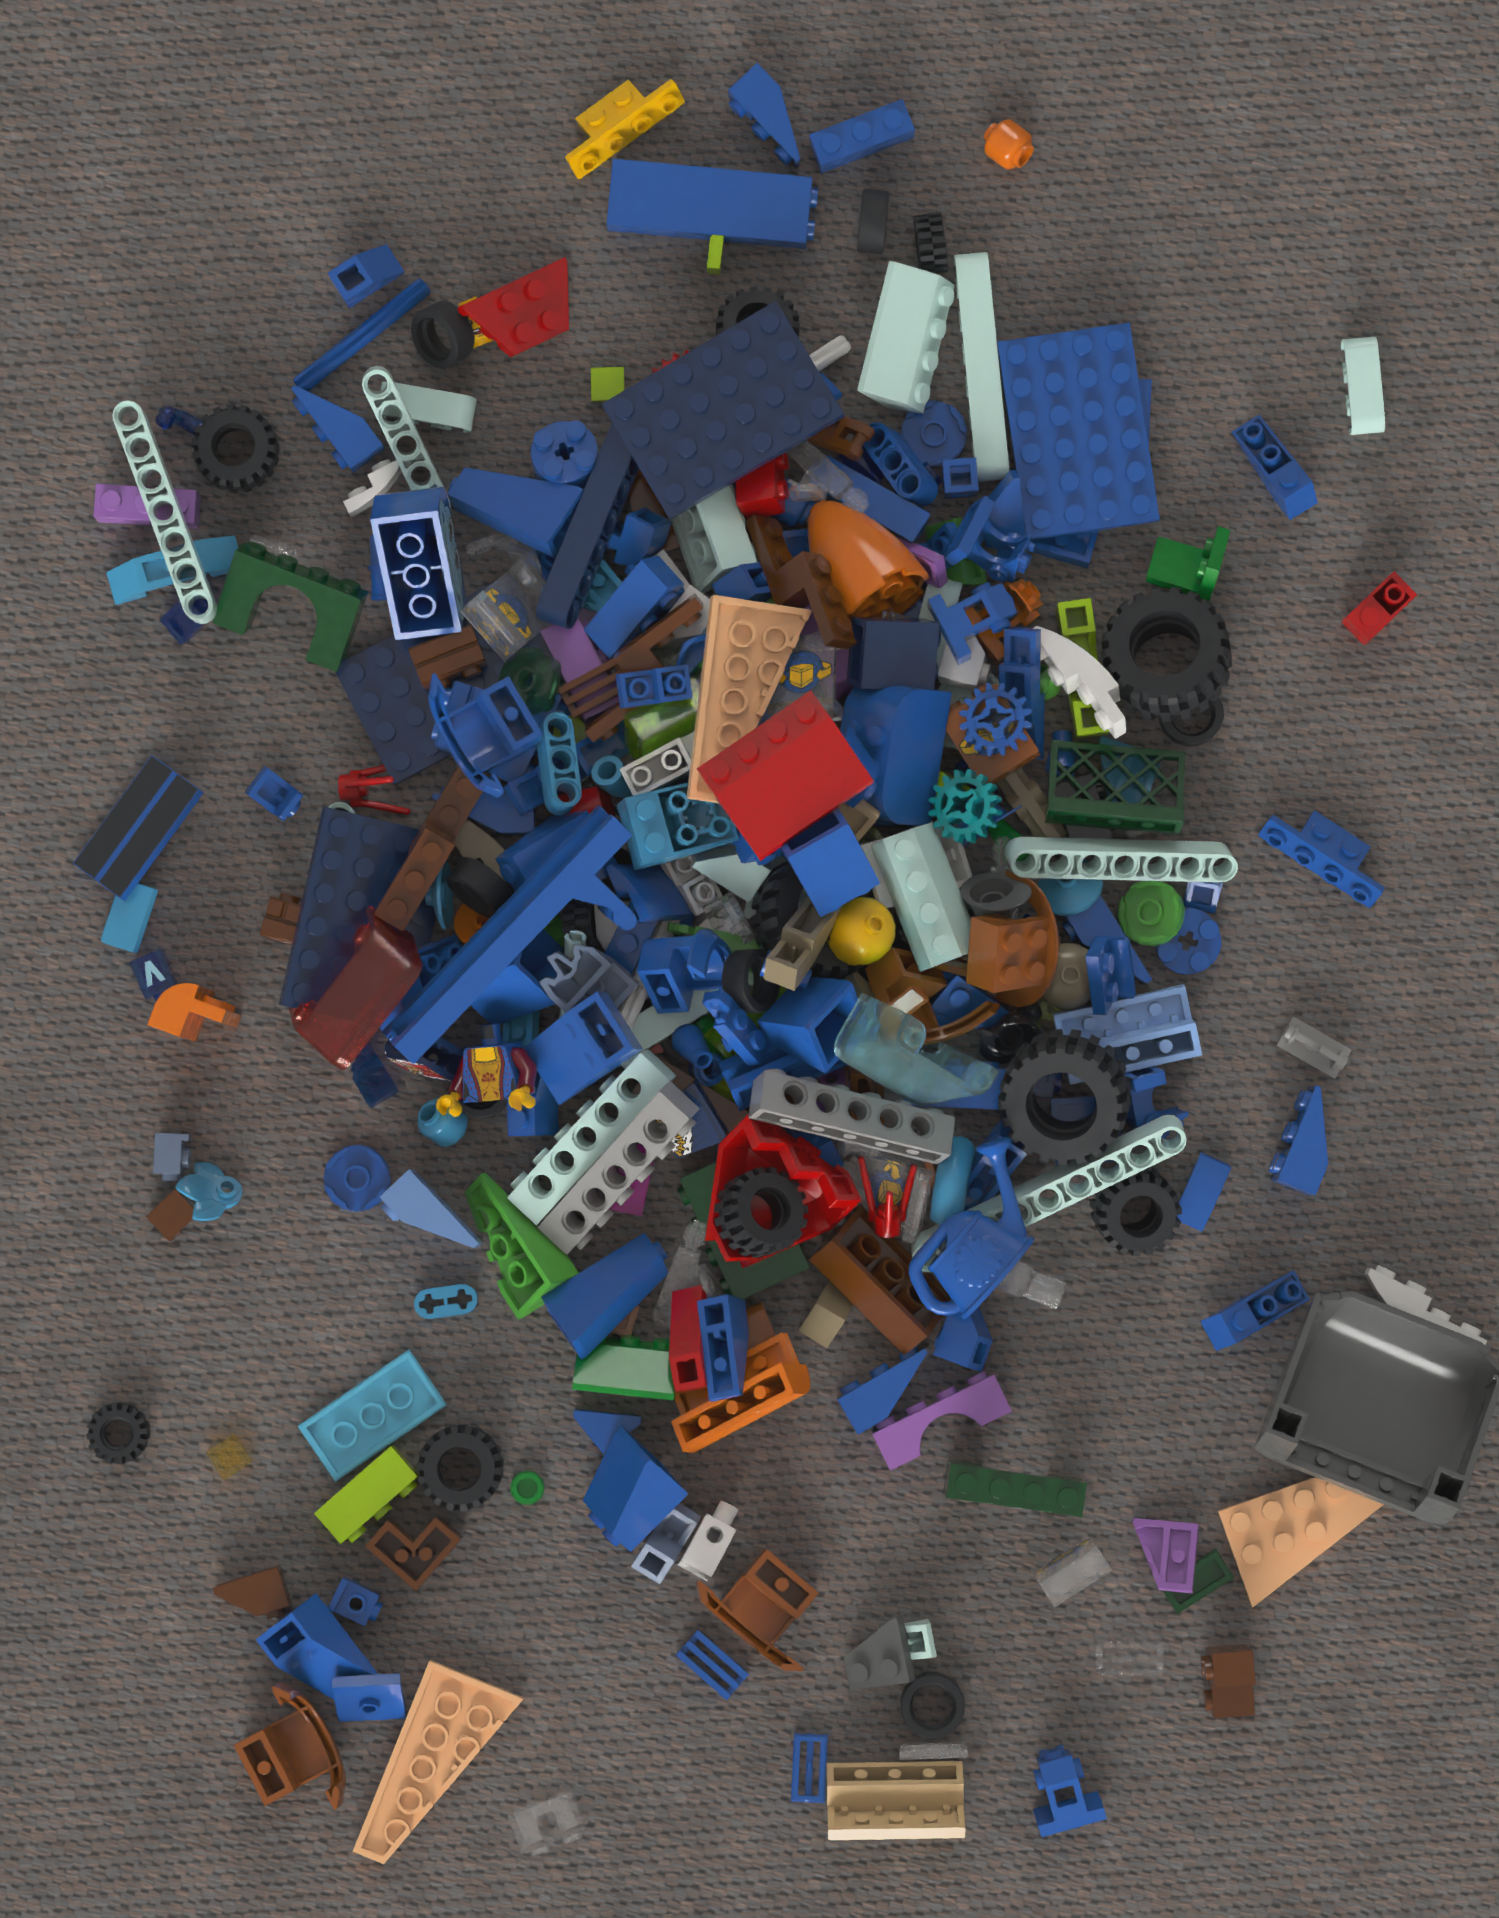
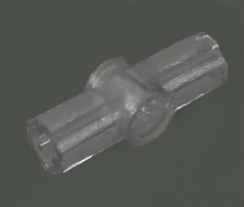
(1033, 1285)

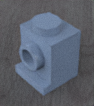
(171, 1155)

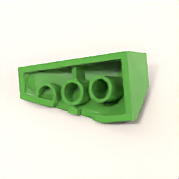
(525, 1256)

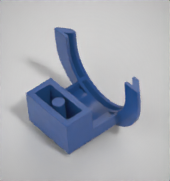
(485, 730)
(679, 966)

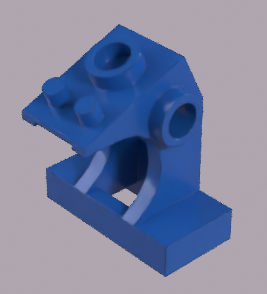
(975, 528)
(956, 625)
(1141, 1108)
(1058, 1771)

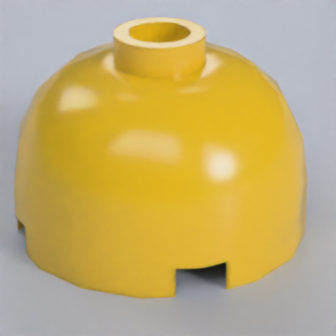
(862, 932)

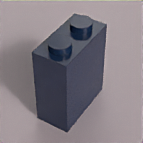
(893, 653)

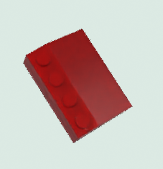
(785, 775)

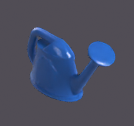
(977, 1248)

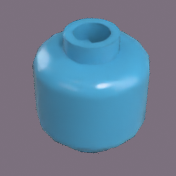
(438, 1128)

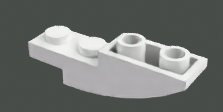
(1080, 671)
(660, 766)
(1413, 1300)

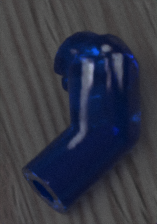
(170, 415)

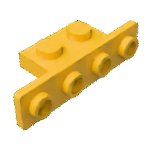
(619, 121)

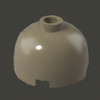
(1070, 982)

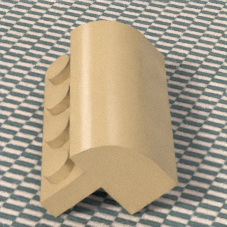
(895, 1800)

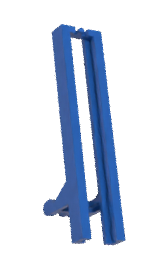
(561, 877)

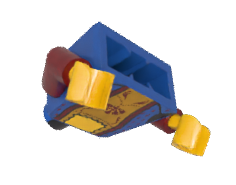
(492, 1073)

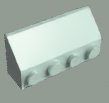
(906, 338)
(713, 539)
(924, 895)

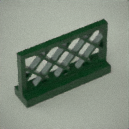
(1121, 813)

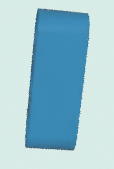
(552, 777)

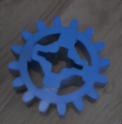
(993, 705)

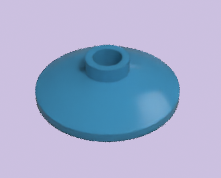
(1071, 896)
(441, 897)

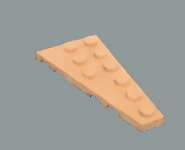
(740, 671)
(1288, 1530)
(440, 1737)

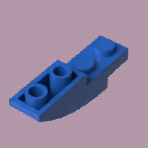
(1022, 671)

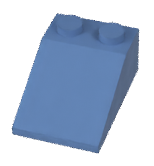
(420, 1206)

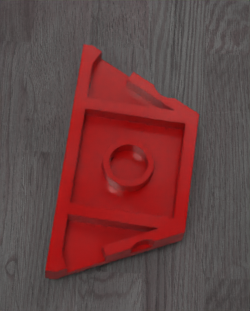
(524, 309)

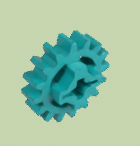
(954, 796)

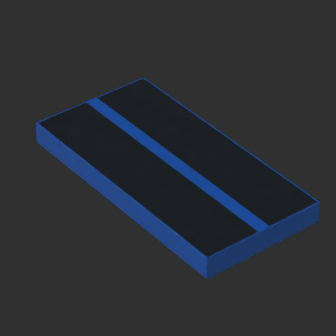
(138, 828)

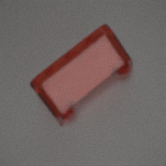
(362, 993)

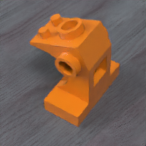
(1026, 602)

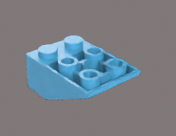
(672, 827)

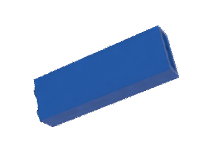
(711, 202)

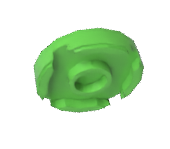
(1151, 913)

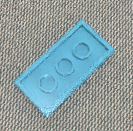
(372, 1415)

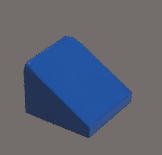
(1202, 895)

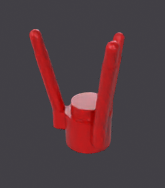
(356, 785)
(887, 1217)

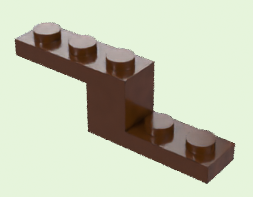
(801, 581)
(640, 656)
(428, 851)

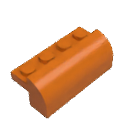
(184, 1008)
(770, 1382)

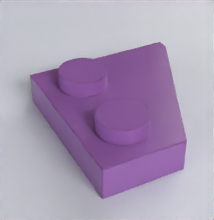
(1170, 1552)

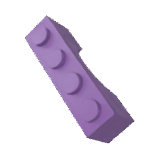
(901, 1438)

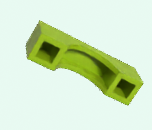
(1077, 624)

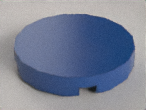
(935, 441)
(367, 1182)

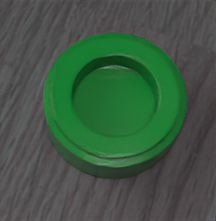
(527, 1487)

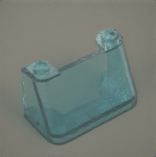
(887, 1046)

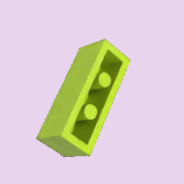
(368, 1495)

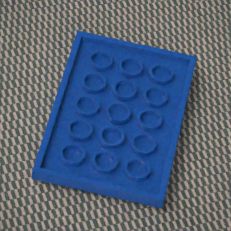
(1078, 431)

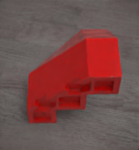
(758, 1144)

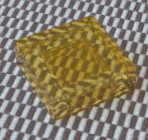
(229, 1456)

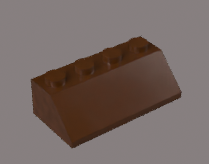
(877, 1281)

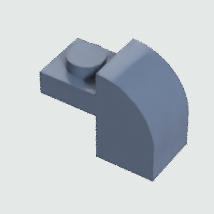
(665, 1543)

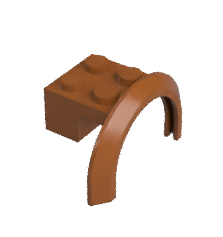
(1015, 952)
(901, 985)
(762, 1605)
(292, 1751)

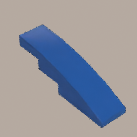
(527, 789)

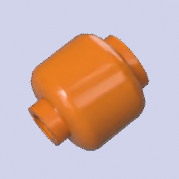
(1008, 144)

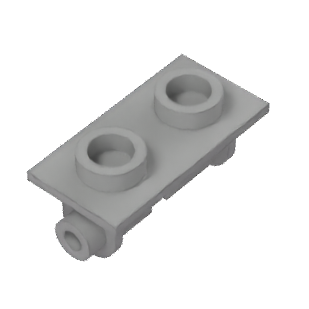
(1314, 1047)

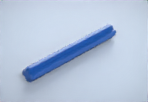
(362, 335)

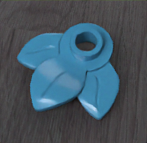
(206, 1190)

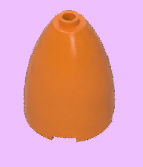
(865, 560)

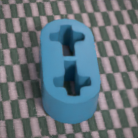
(446, 1309)

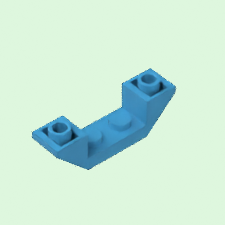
(151, 572)

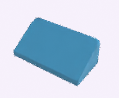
(129, 919)

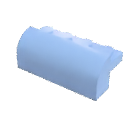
(1142, 1030)

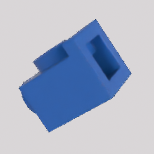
(959, 478)
(350, 1589)

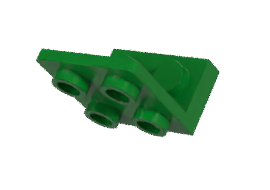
(1188, 566)

